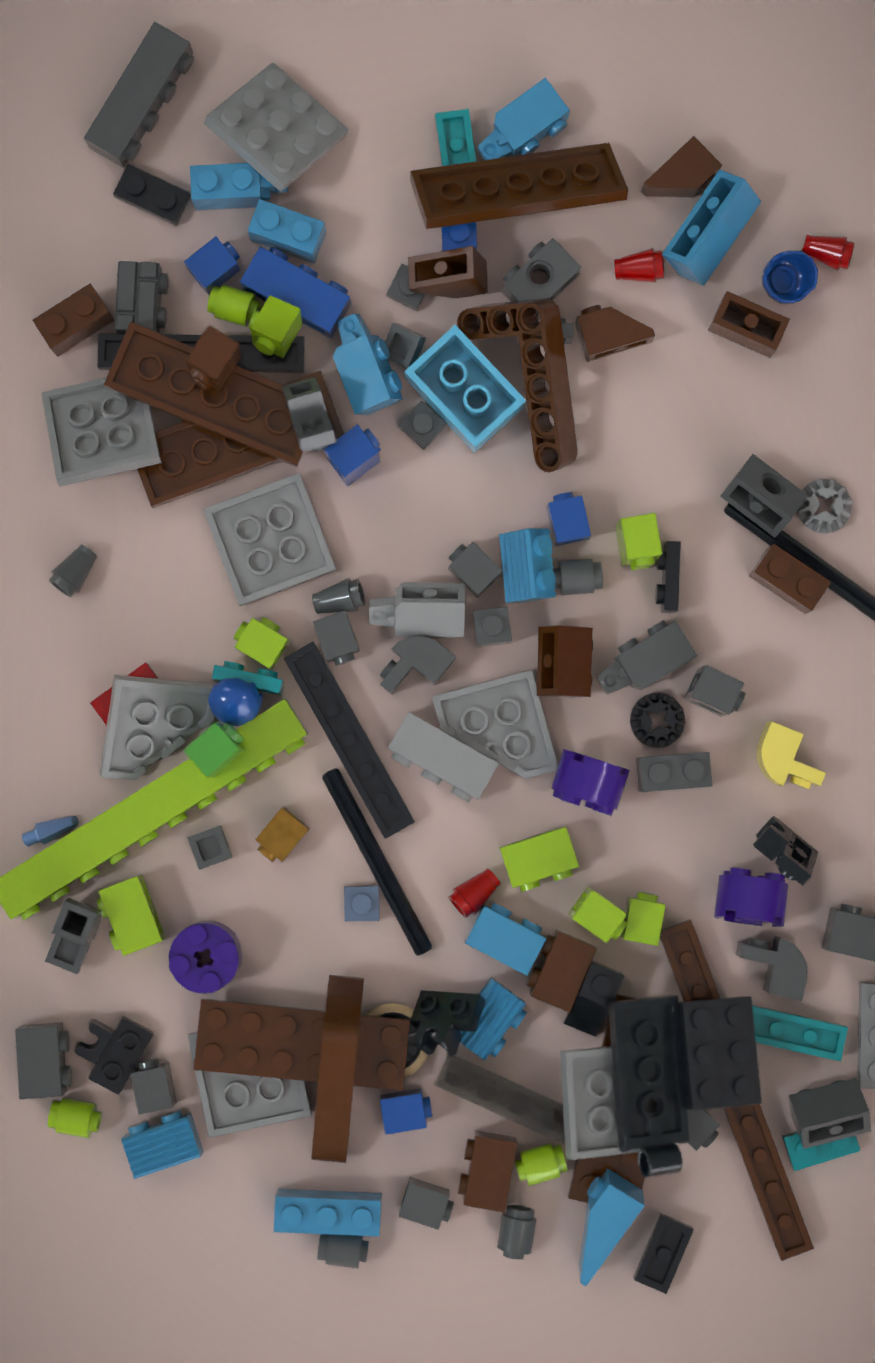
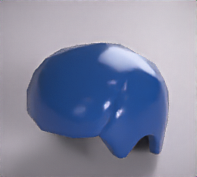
(789, 276)
(235, 701)

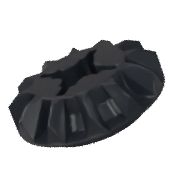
(641, 722)

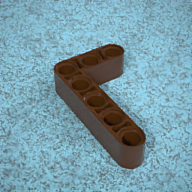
(535, 371)
(337, 1068)

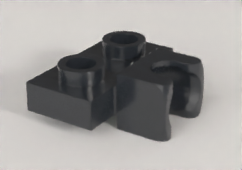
(793, 854)
(443, 1016)
(114, 1052)

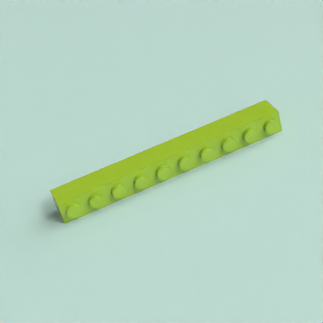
(143, 813)

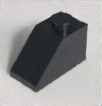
(592, 1000)

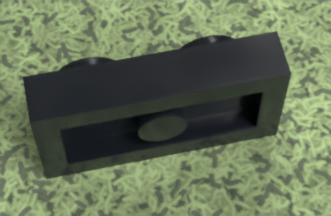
(151, 194)
(668, 592)
(663, 1253)

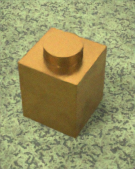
(281, 835)

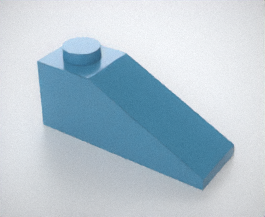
(609, 1213)

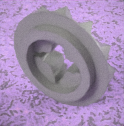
(824, 521)

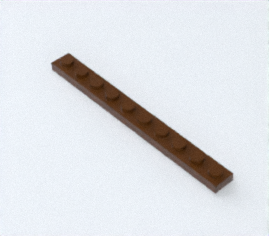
(746, 1121)

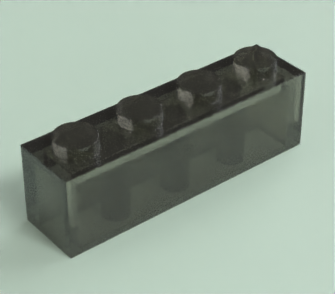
(502, 1097)

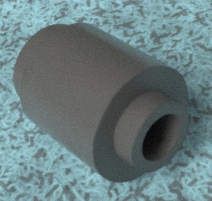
(578, 576)
(517, 1231)
(342, 1250)

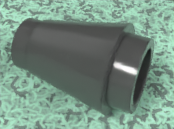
(73, 571)
(342, 596)

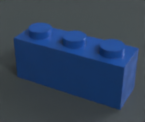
(319, 302)

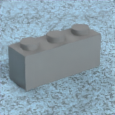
(442, 757)

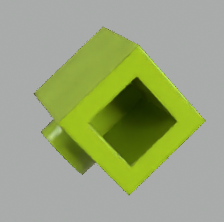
(275, 326)
(261, 641)
(643, 919)

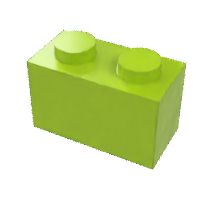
(638, 541)
(539, 858)
(131, 915)
(598, 915)

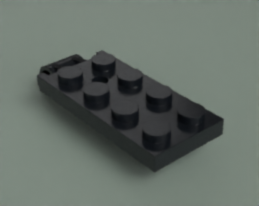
(648, 1066)

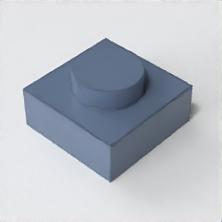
(361, 903)

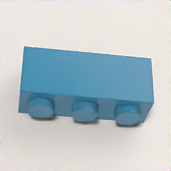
(711, 227)
(327, 1212)

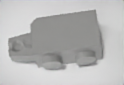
(422, 610)

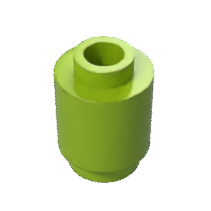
(232, 304)
(74, 1117)
(541, 1164)

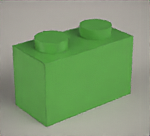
(215, 748)

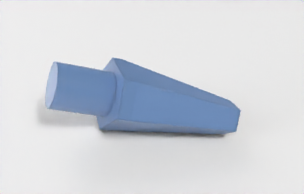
(49, 830)

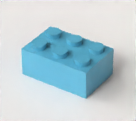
(464, 388)

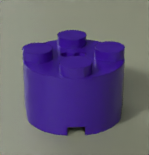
(589, 780)
(750, 898)
(186, 964)

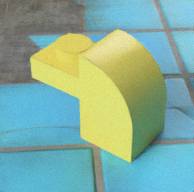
(776, 757)

